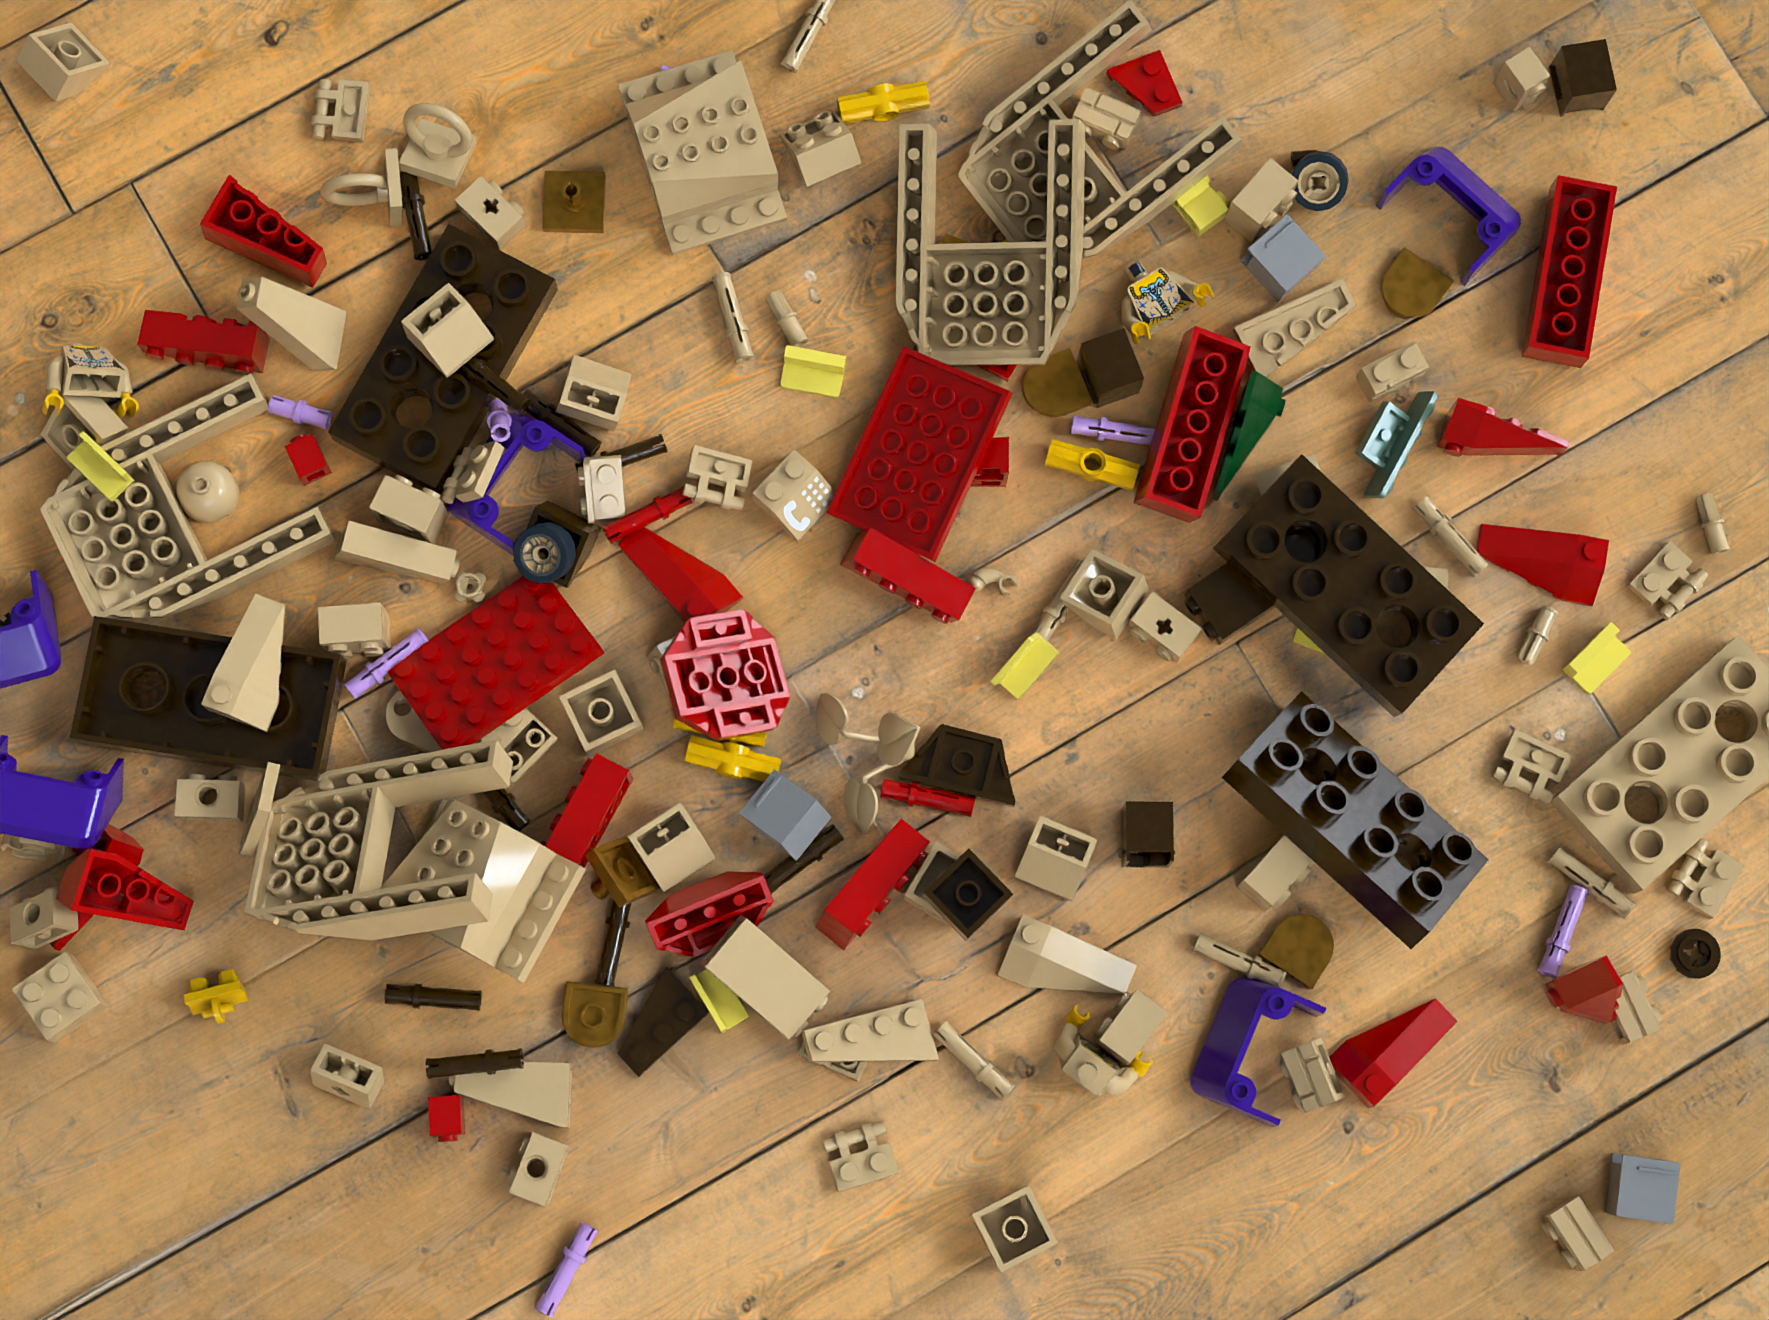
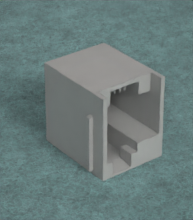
(1283, 258)
(785, 814)
(1642, 1188)

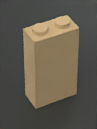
(765, 977)

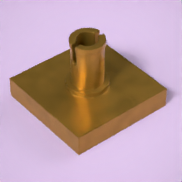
(574, 202)
(620, 872)

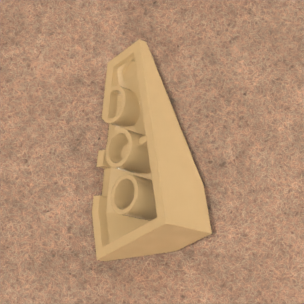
(249, 672)
(1056, 960)

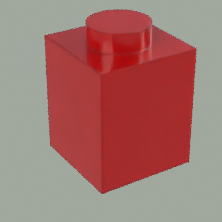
(307, 458)
(446, 1117)

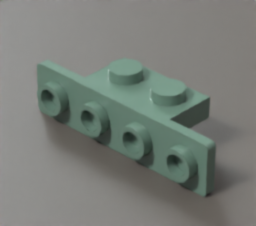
(1391, 439)

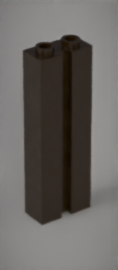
(1230, 601)

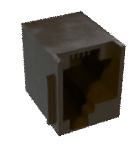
(1583, 76)
(1110, 368)
(1147, 834)

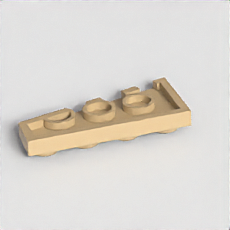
(1293, 326)
(883, 1035)

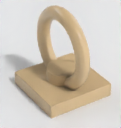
(434, 149)
(387, 188)

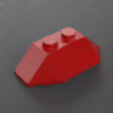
(701, 914)

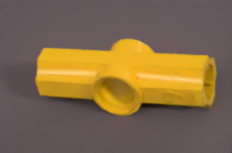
(883, 102)
(1111, 471)
(731, 759)

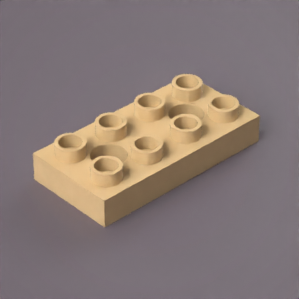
(1684, 765)

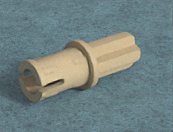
(786, 318)
(1712, 523)
(1537, 634)

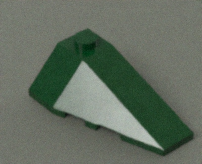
(1255, 414)

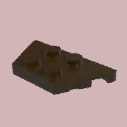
(962, 764)

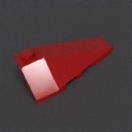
(680, 578)
(116, 888)
(1588, 991)

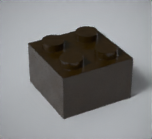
(967, 894)

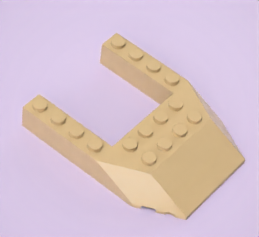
(1010, 154)
(988, 298)
(140, 549)
(329, 847)

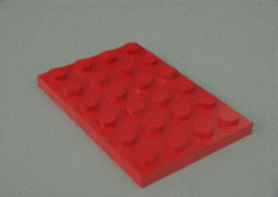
(919, 452)
(494, 662)

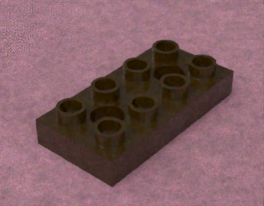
(402, 371)
(1348, 586)
(179, 723)
(1356, 819)

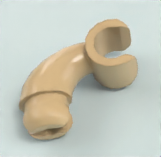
(987, 575)

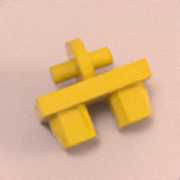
(217, 999)

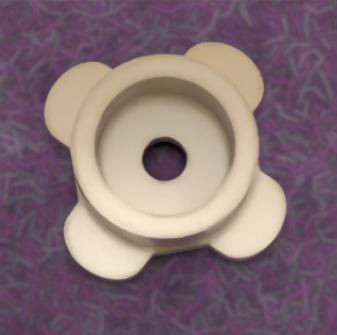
(463, 580)

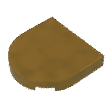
(1413, 286)
(1056, 386)
(1300, 947)
(594, 1013)

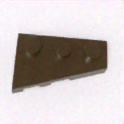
(661, 1023)

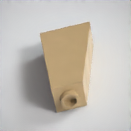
(295, 320)
(395, 553)
(535, 1091)

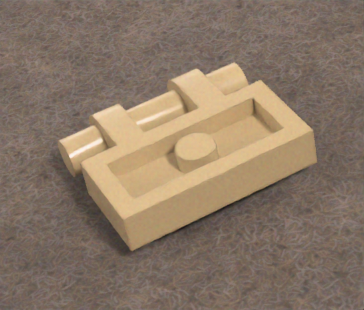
(350, 110)
(718, 469)
(472, 472)
(1660, 574)
(1536, 757)
(1713, 883)
(864, 1166)

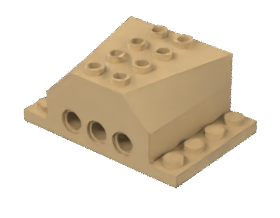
(704, 151)
(524, 876)

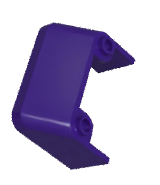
(1496, 217)
(525, 432)
(31, 641)
(57, 808)
(1228, 1039)

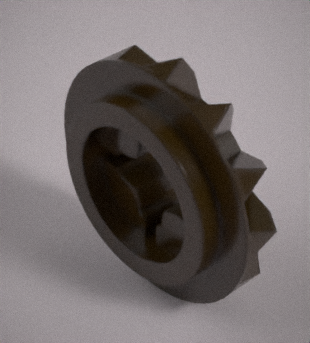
(1706, 946)

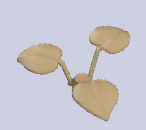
(895, 745)

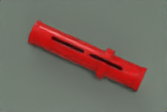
(646, 515)
(932, 798)

